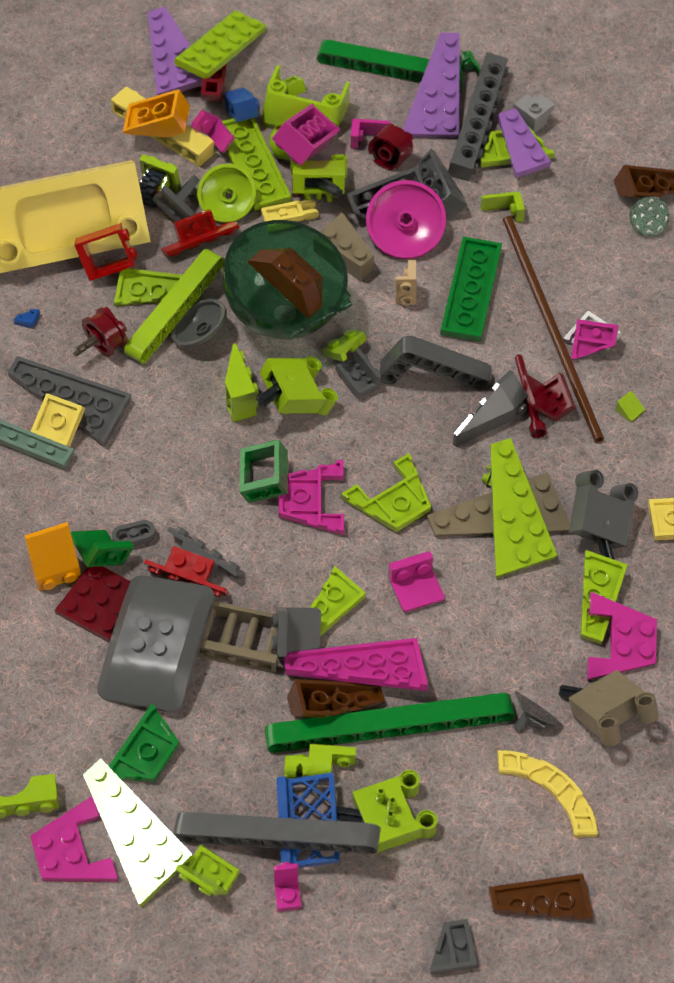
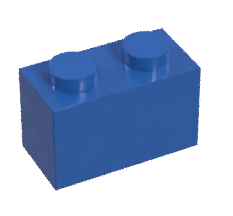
(241, 104)

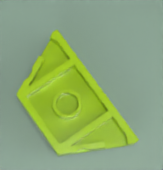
(496, 151)

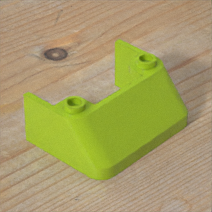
(282, 106)

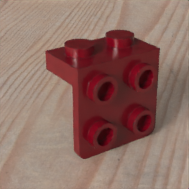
(550, 397)

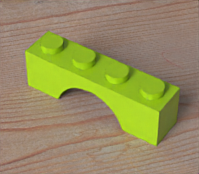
(39, 795)

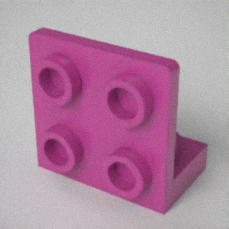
(415, 582)

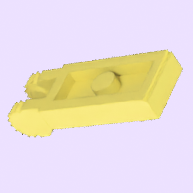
(291, 211)

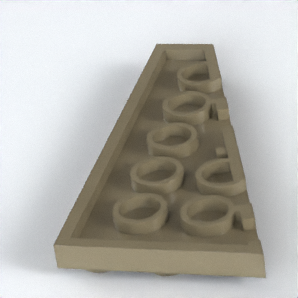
(476, 515)

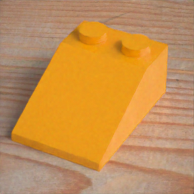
(158, 116)
(52, 556)

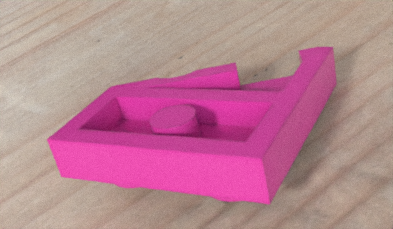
(593, 337)

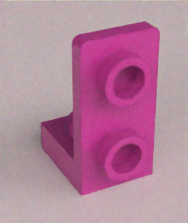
(365, 127)
(214, 128)
(287, 887)

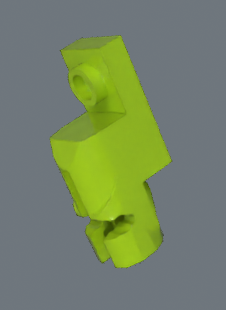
(319, 760)

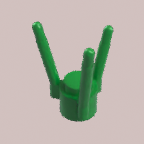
(467, 62)

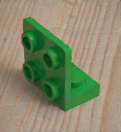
(99, 549)

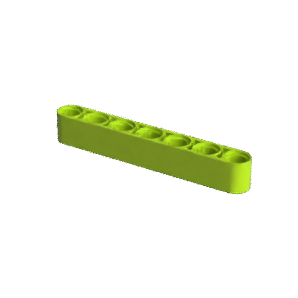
(174, 306)

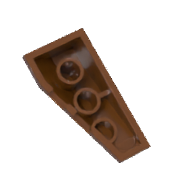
(644, 181)
(331, 698)

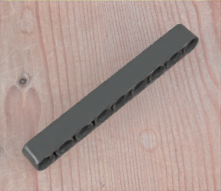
(277, 832)

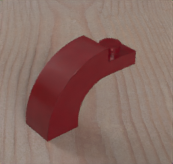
(214, 88)

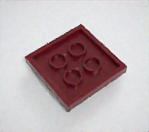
(95, 601)

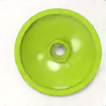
(218, 183)

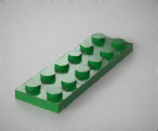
(471, 289)

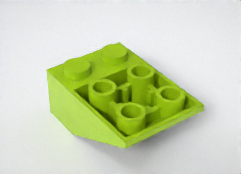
(239, 389)

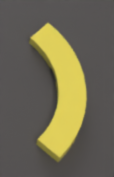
(556, 783)

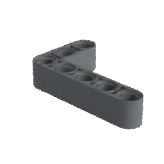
(435, 359)

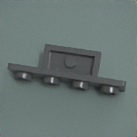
(198, 547)

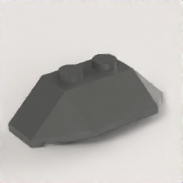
(360, 198)

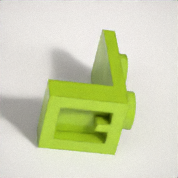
(509, 200)

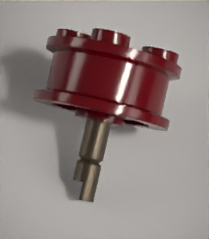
(103, 333)

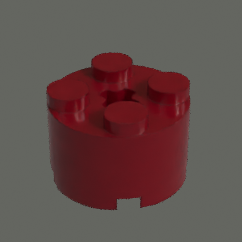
(391, 147)

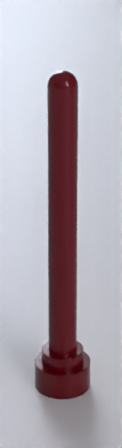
(537, 427)

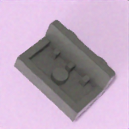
(359, 374)

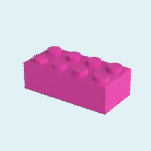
(305, 134)

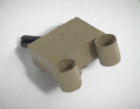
(609, 704)

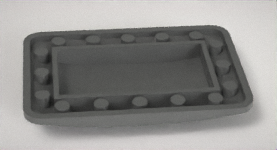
(155, 643)

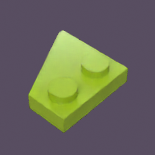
(339, 347)

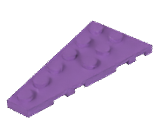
(437, 99)

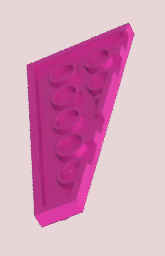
(378, 663)

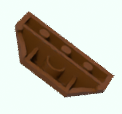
(291, 277)

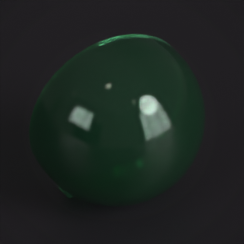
(262, 305)

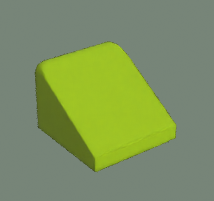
(295, 85)
(629, 407)

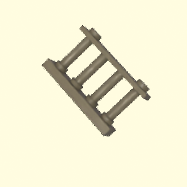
(243, 655)

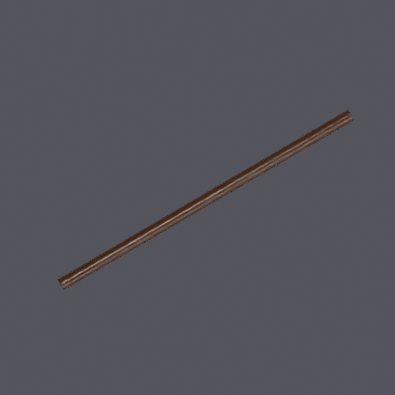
(553, 330)

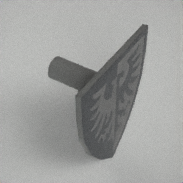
(533, 715)

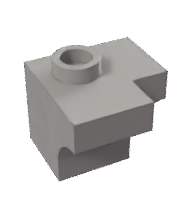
(534, 111)

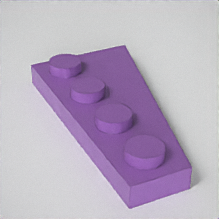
(523, 148)

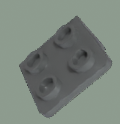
(295, 630)

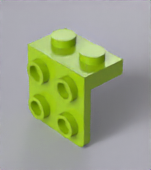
(210, 872)

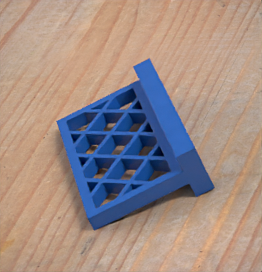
(288, 806)

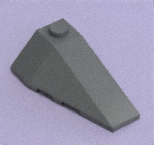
(440, 181)
(500, 408)

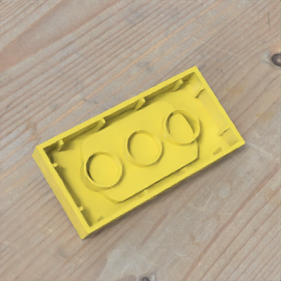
(49, 213)

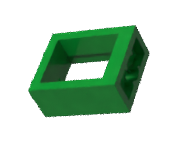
(266, 487)

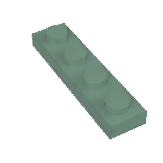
(35, 445)

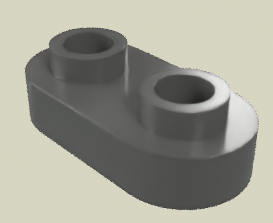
(133, 532)

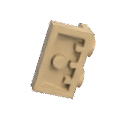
(406, 285)

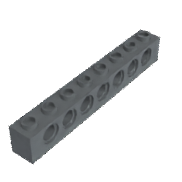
(477, 117)

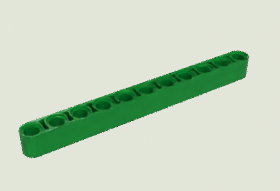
(389, 722)

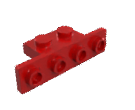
(196, 230)
(187, 567)

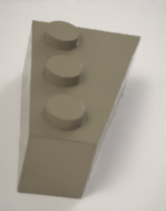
(355, 252)

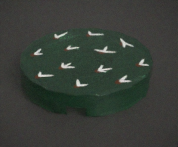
(649, 215)

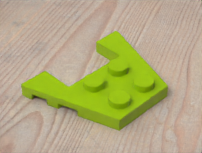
(396, 505)

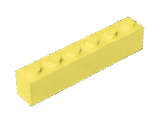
(190, 145)

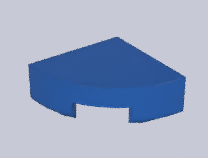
(27, 319)

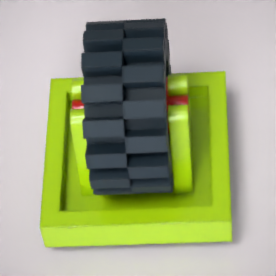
(155, 176)

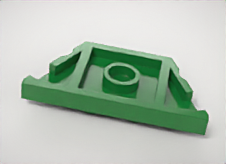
(145, 749)

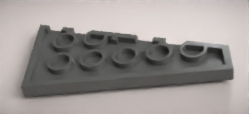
(102, 403)

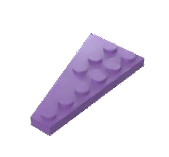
(167, 44)

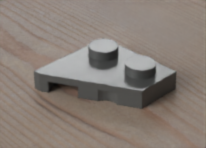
(454, 949)

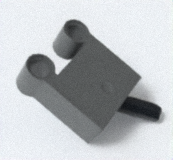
(602, 516)

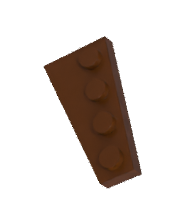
(550, 898)

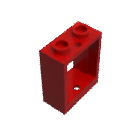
(87, 260)

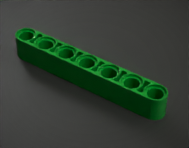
(372, 60)

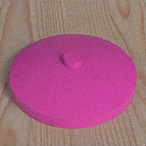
(406, 219)

